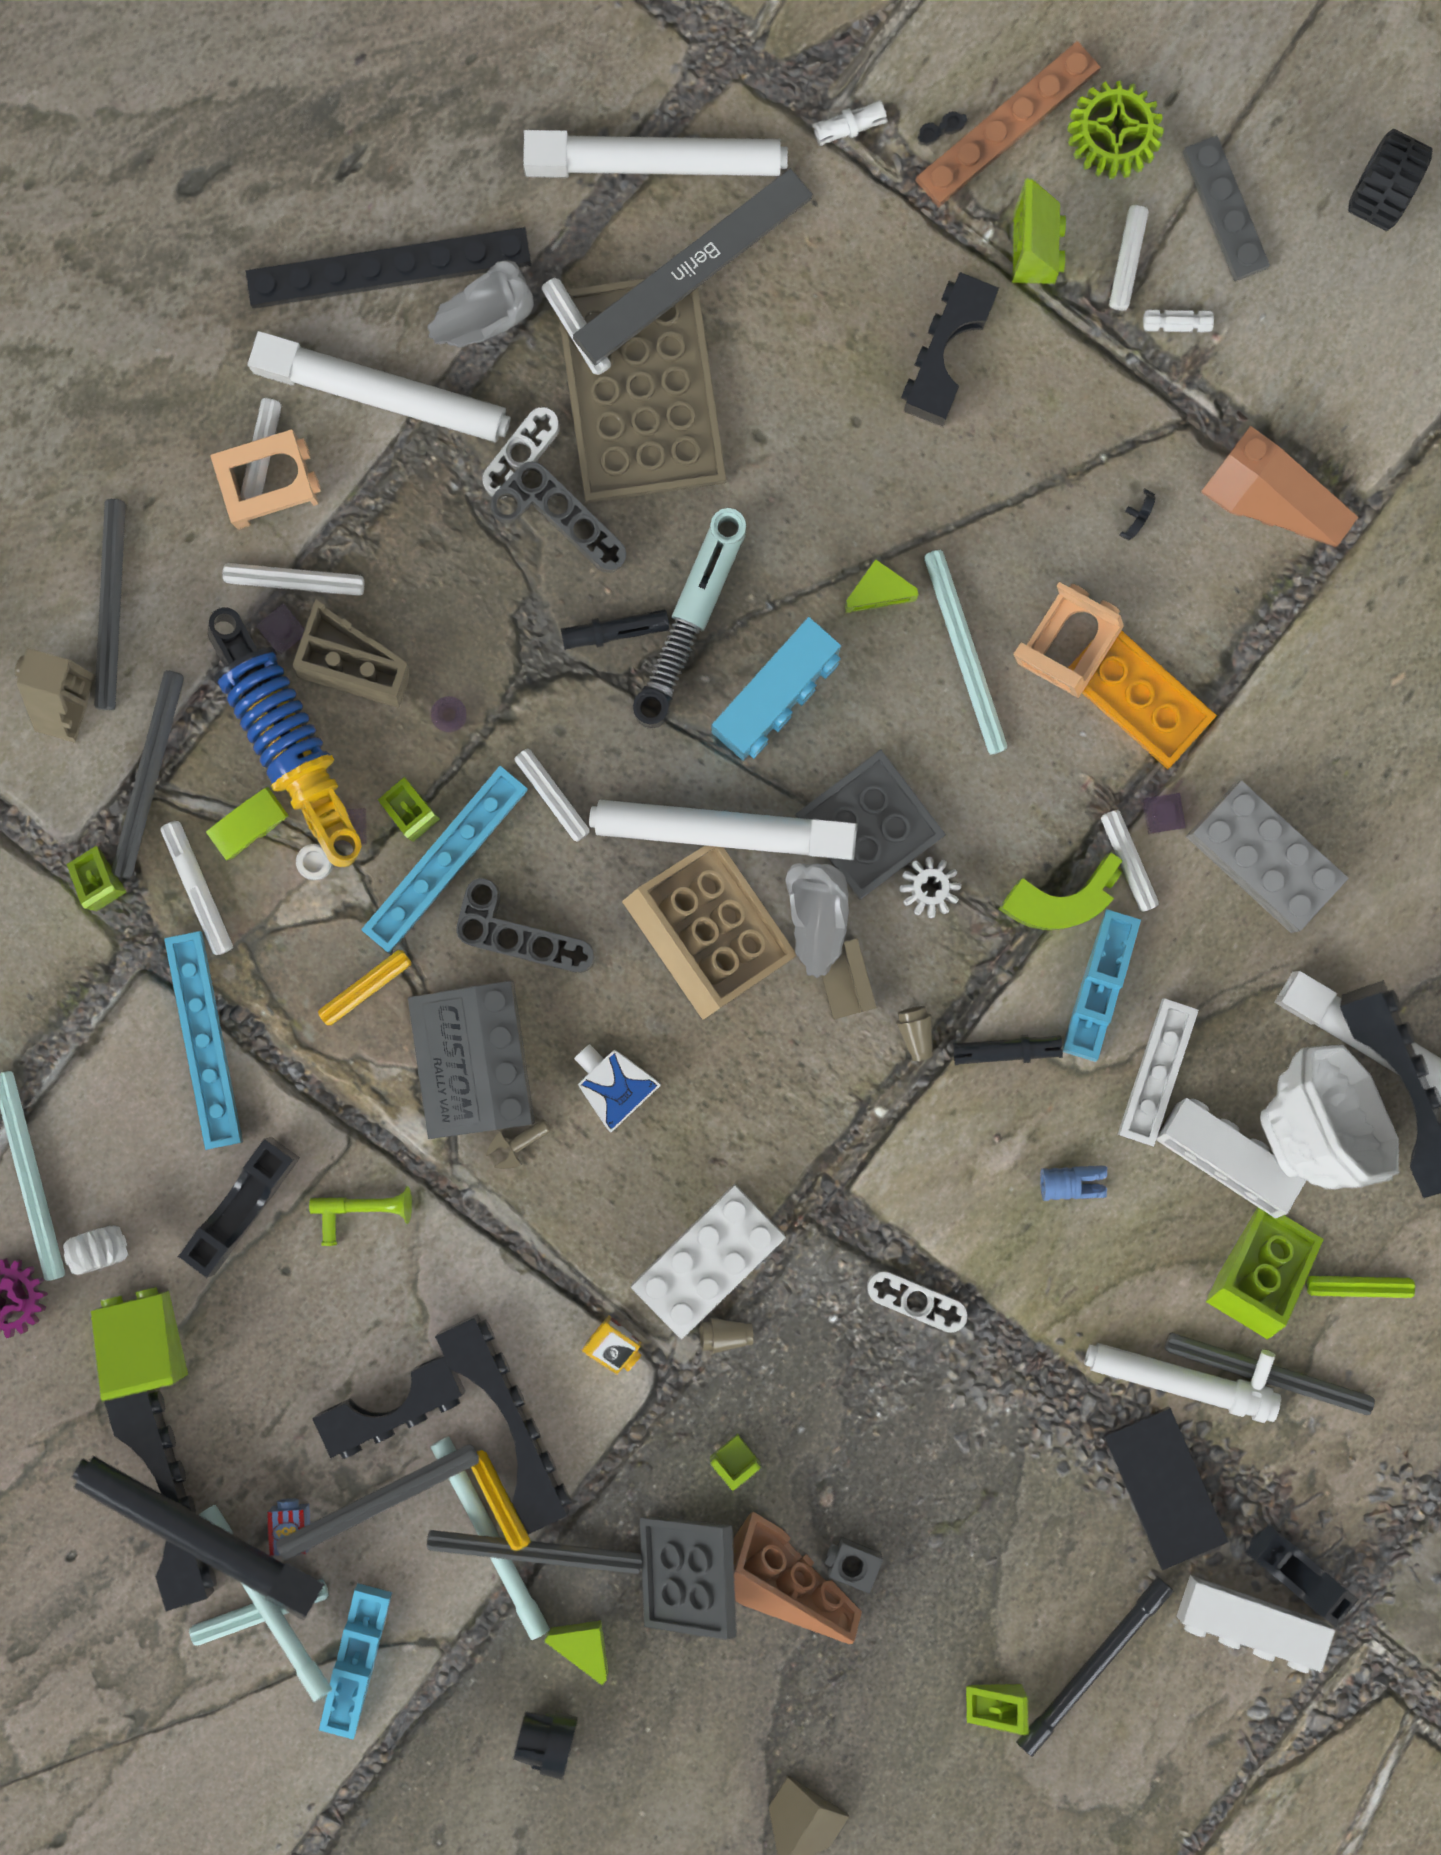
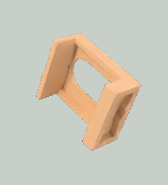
(300, 491)
(1068, 602)

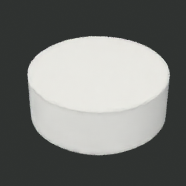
(313, 862)

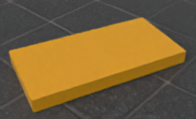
(1146, 701)

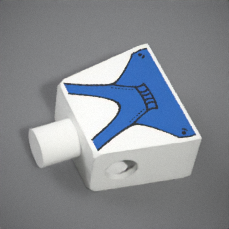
(614, 1085)

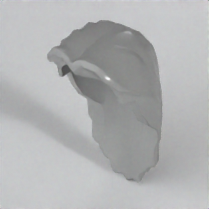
(484, 307)
(819, 914)

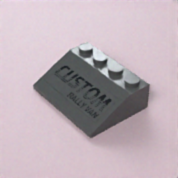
(471, 1060)

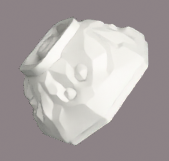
(1331, 1122)

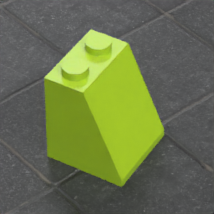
(137, 1344)

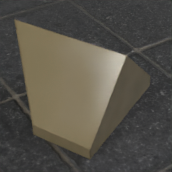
(803, 1820)

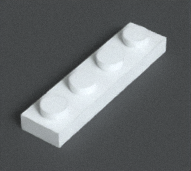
(1158, 1072)

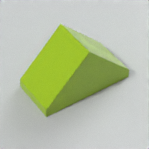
(879, 589)
(408, 810)
(94, 880)
(582, 1646)
(998, 1707)

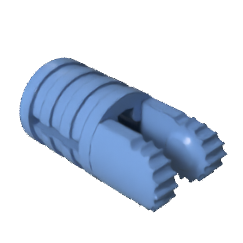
(1066, 1182)

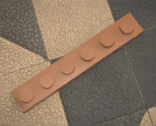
(1008, 124)

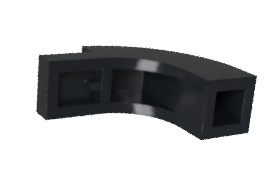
(1301, 1575)

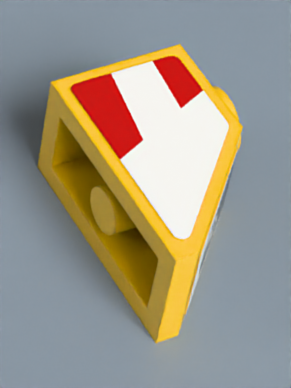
(613, 1346)

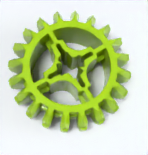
(1144, 128)

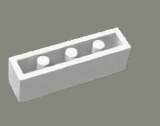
(1229, 1157)
(1255, 1624)

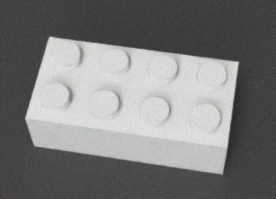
(708, 1261)

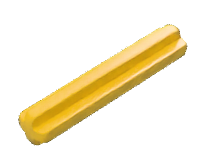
(364, 987)
(500, 1502)

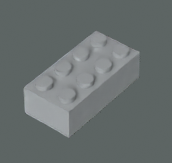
(1267, 857)

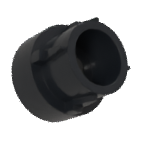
(546, 1742)

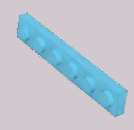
(444, 859)
(203, 1040)

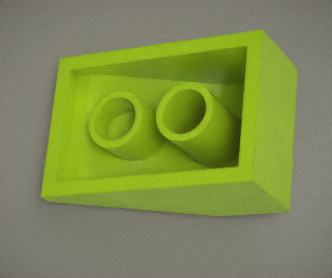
(1037, 236)
(1265, 1273)

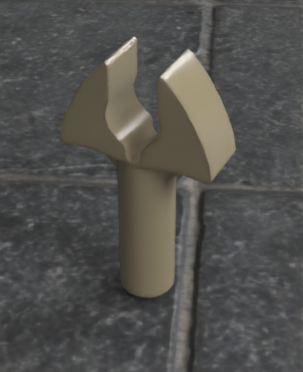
(517, 1143)

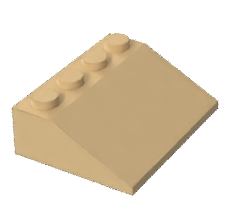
(709, 928)

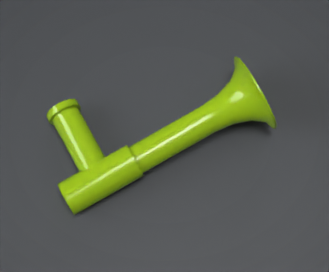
(330, 1207)

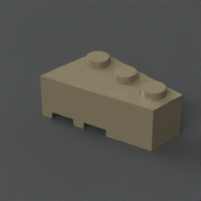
(348, 660)
(53, 693)

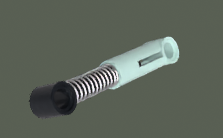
(691, 613)

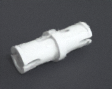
(850, 123)

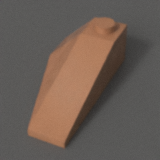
(1273, 488)
(785, 1585)

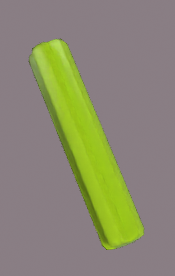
(1361, 1286)

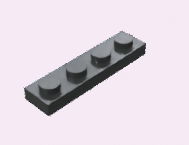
(1225, 208)

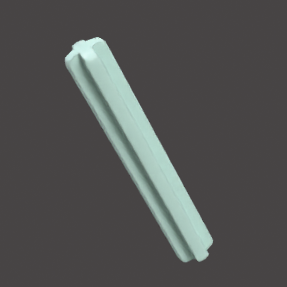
(235, 1621)

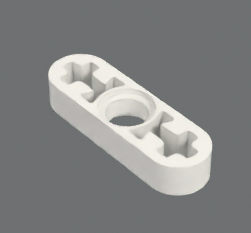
(528, 425)
(945, 1302)

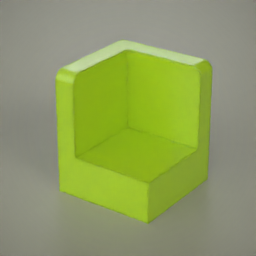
(735, 1462)

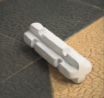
(1178, 321)

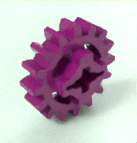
(21, 1301)

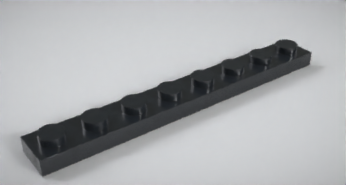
(386, 268)

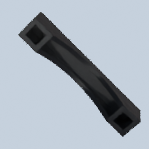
(1376, 1023)
(471, 1354)
(141, 1426)

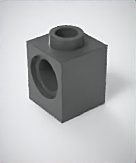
(861, 1578)

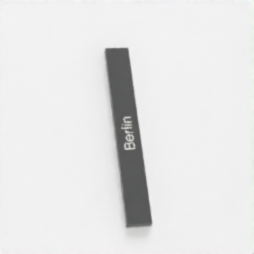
(692, 267)

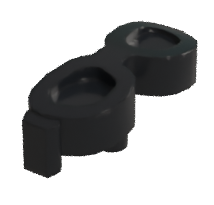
(951, 123)
(1141, 516)

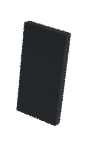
(1165, 1488)

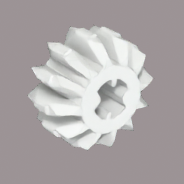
(921, 879)
(95, 1250)

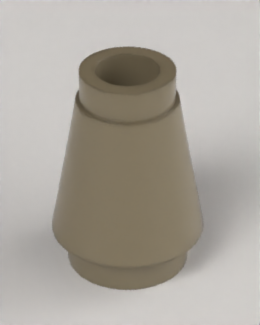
(916, 1031)
(724, 1335)

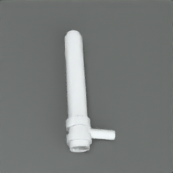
(1239, 1396)

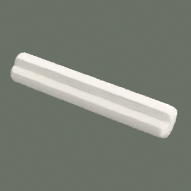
(1128, 257)
(570, 317)
(265, 427)
(552, 795)
(1131, 863)

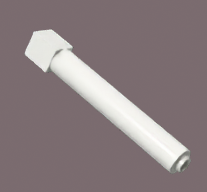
(557, 154)
(292, 364)
(724, 829)
(1321, 1007)

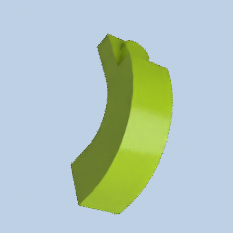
(1047, 912)

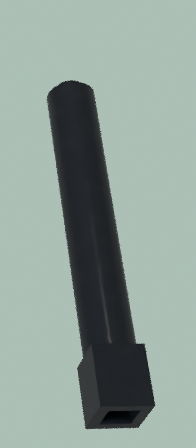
(197, 1536)

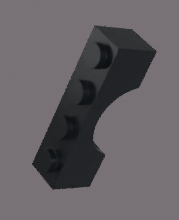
(966, 310)
(240, 1207)
(350, 1425)

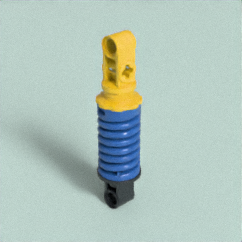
(281, 734)

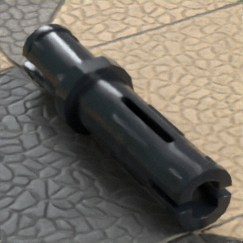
(614, 629)
(1008, 1050)

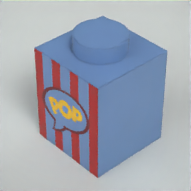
(285, 1519)

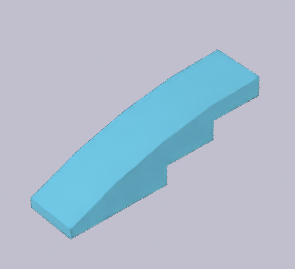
(1101, 985)
(355, 1661)

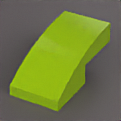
(247, 823)

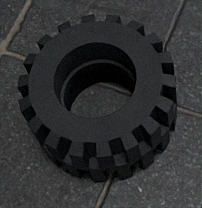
(1390, 179)

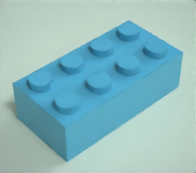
(776, 688)

